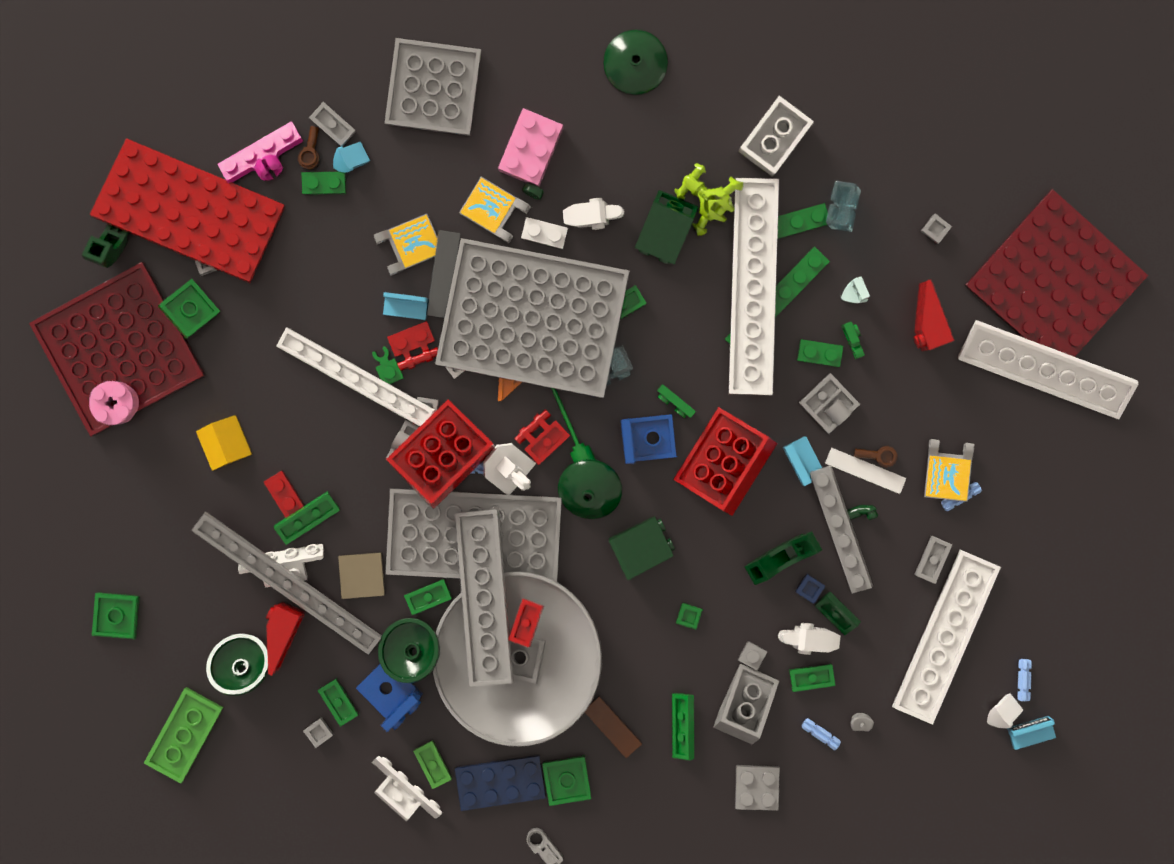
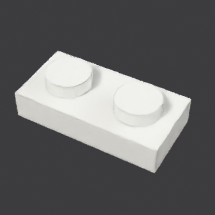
(544, 233)

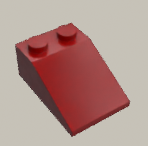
(930, 323)
(281, 630)

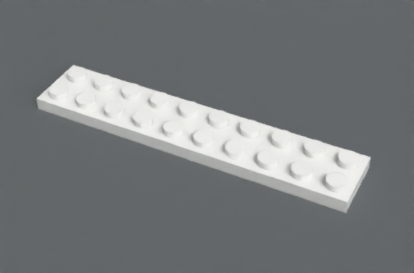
(754, 287)

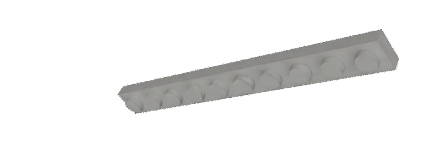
(286, 583)

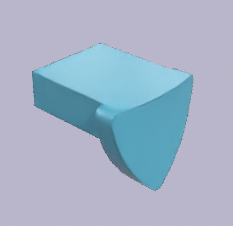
(350, 157)

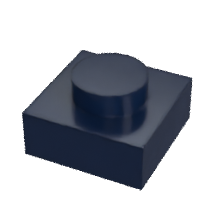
(810, 588)

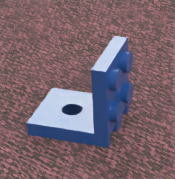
(635, 442)
(393, 705)

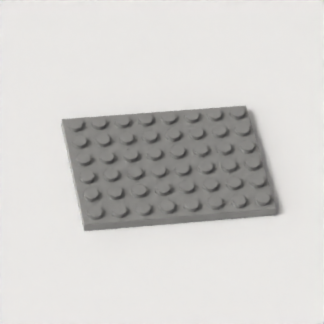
(532, 318)

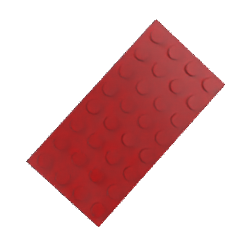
(187, 210)

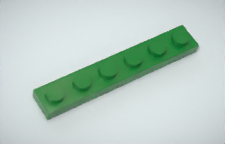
(796, 280)

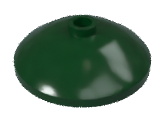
(630, 76)
(590, 478)
(397, 646)
(230, 657)

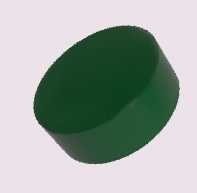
(532, 191)

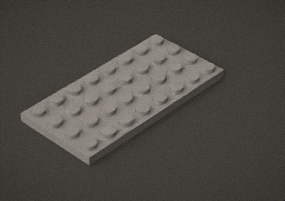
(425, 538)

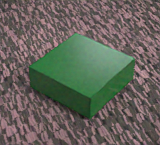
(689, 616)

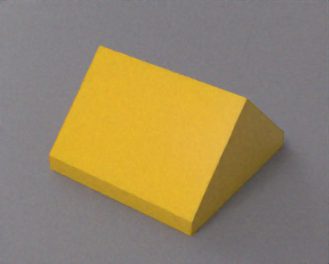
(223, 442)

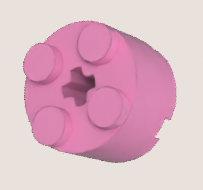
(120, 413)

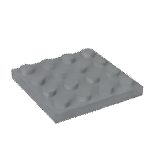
(432, 86)

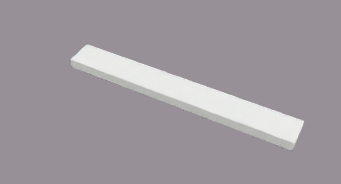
(354, 377)

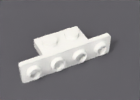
(294, 559)
(401, 794)

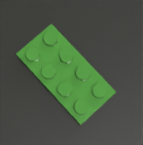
(183, 735)

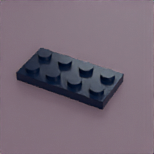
(500, 782)

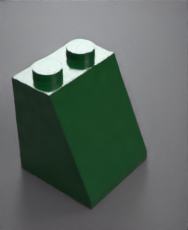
(666, 227)
(641, 547)

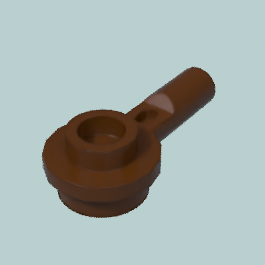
(309, 157)
(885, 456)

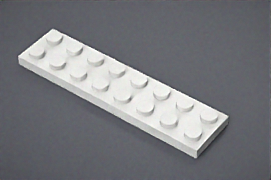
(1047, 369)
(946, 637)

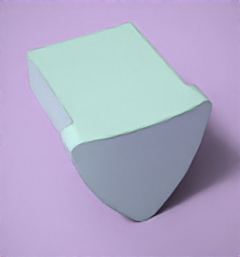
(855, 292)

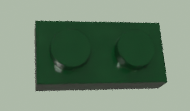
(837, 613)

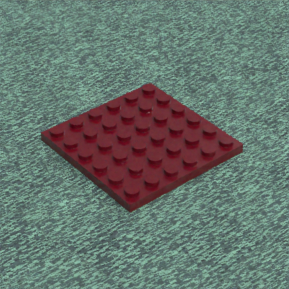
(1056, 278)
(116, 337)

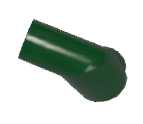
(861, 510)

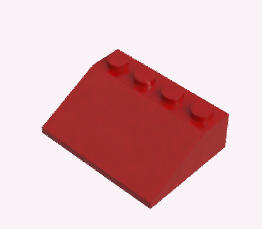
(440, 454)
(725, 461)

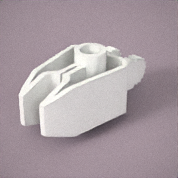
(592, 214)
(810, 638)

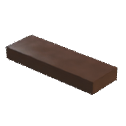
(612, 727)

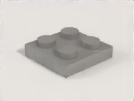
(757, 787)

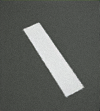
(865, 470)

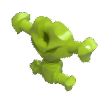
(712, 201)

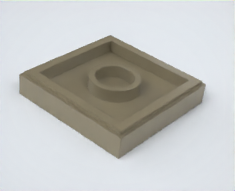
(361, 575)

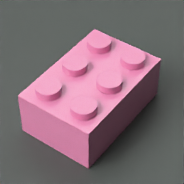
(530, 147)

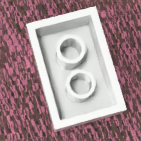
(775, 136)

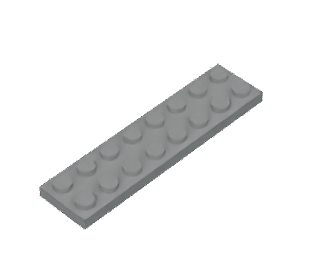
(484, 598)

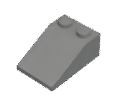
(746, 704)

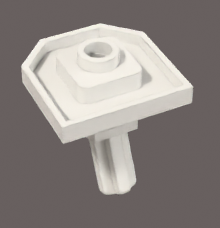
(508, 468)

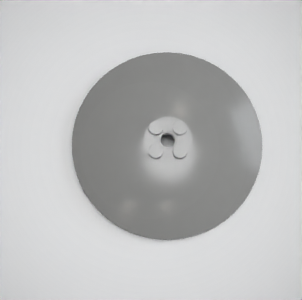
(547, 689)

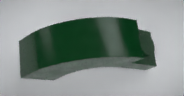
(107, 248)
(782, 556)

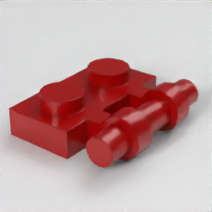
(412, 339)
(547, 441)

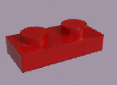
(284, 493)
(526, 622)

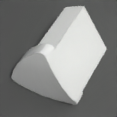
(1004, 712)

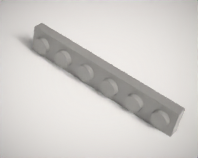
(841, 529)

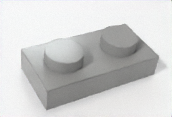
(332, 124)
(933, 559)

